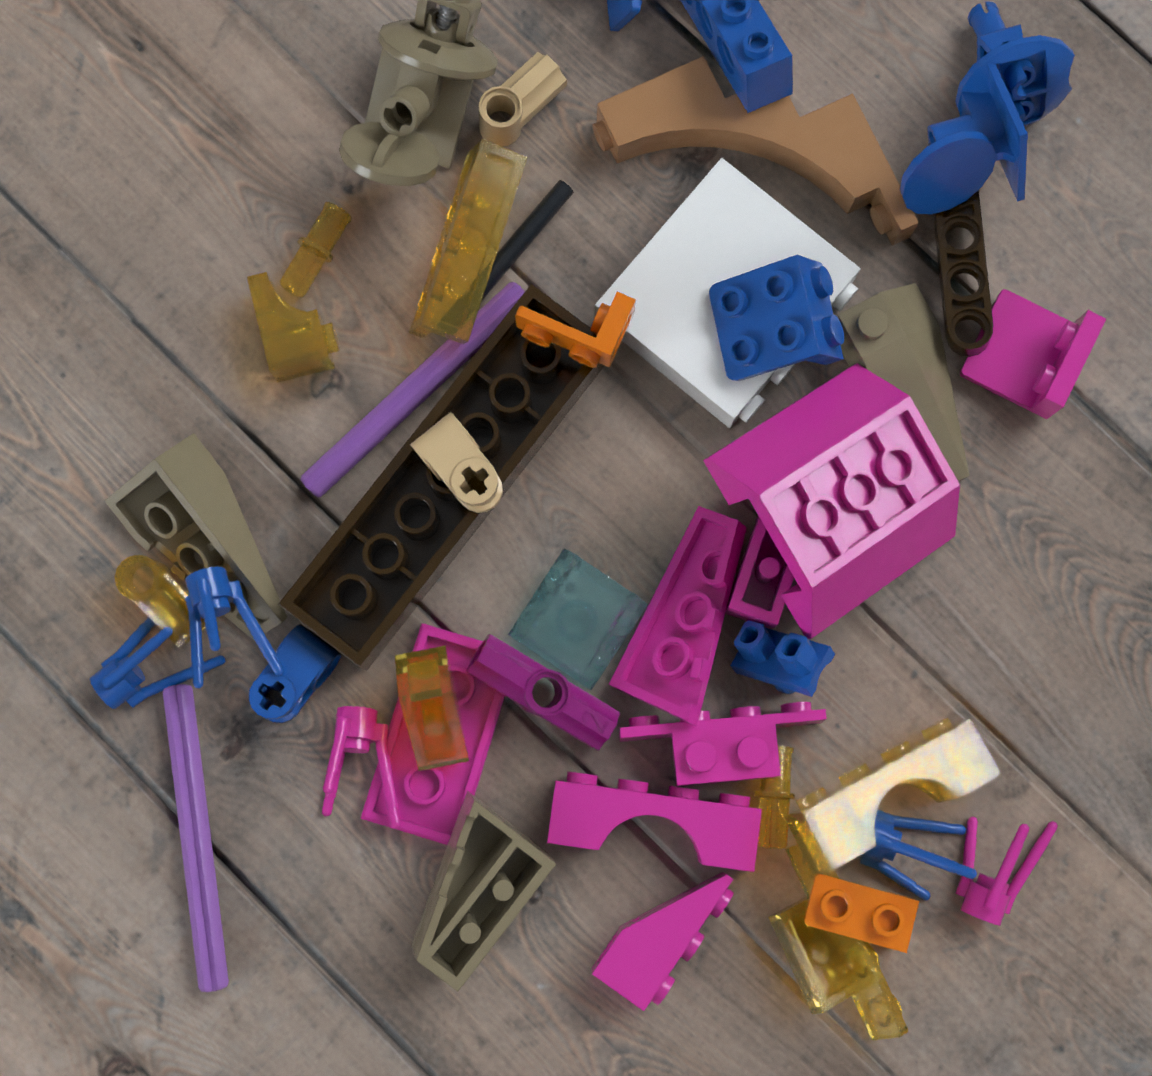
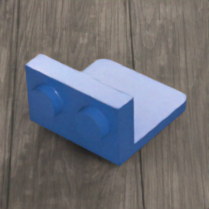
(776, 318)

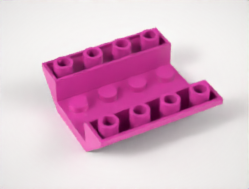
(844, 491)

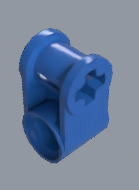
(306, 667)

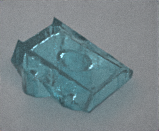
(578, 619)

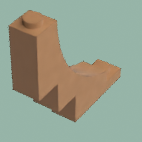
(825, 146)

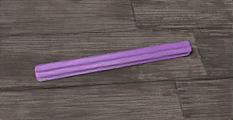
(407, 396)
(195, 838)

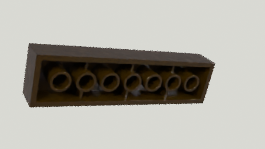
(409, 520)

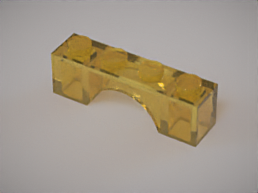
(841, 823)

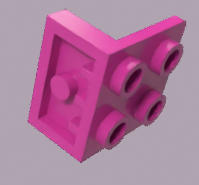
(1032, 354)

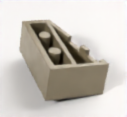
(477, 892)

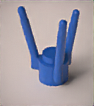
(210, 598)
(121, 675)
(889, 843)

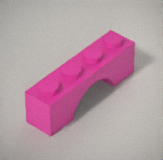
(721, 832)

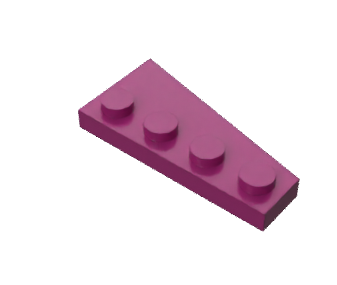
(682, 625)

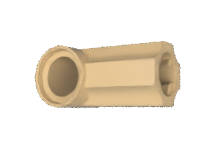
(521, 97)

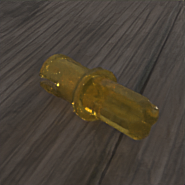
(315, 250)
(775, 803)

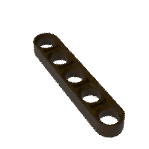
(966, 261)

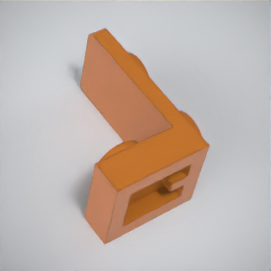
(609, 325)
(861, 912)

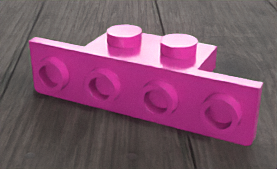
(724, 747)

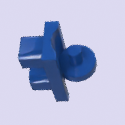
(780, 658)

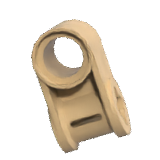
(455, 460)

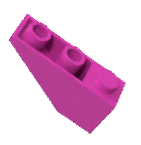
(651, 944)

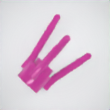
(354, 732)
(992, 897)

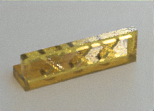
(469, 242)

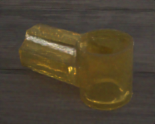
(162, 602)

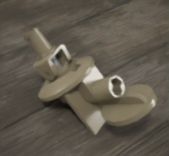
(419, 94)

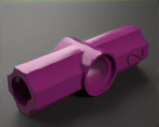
(571, 707)

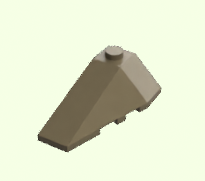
(904, 345)
(194, 519)

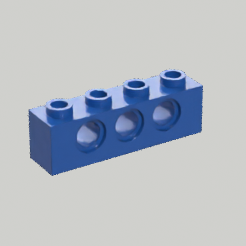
(745, 49)

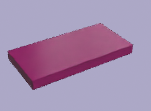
(433, 797)

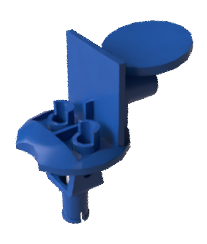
(998, 97)

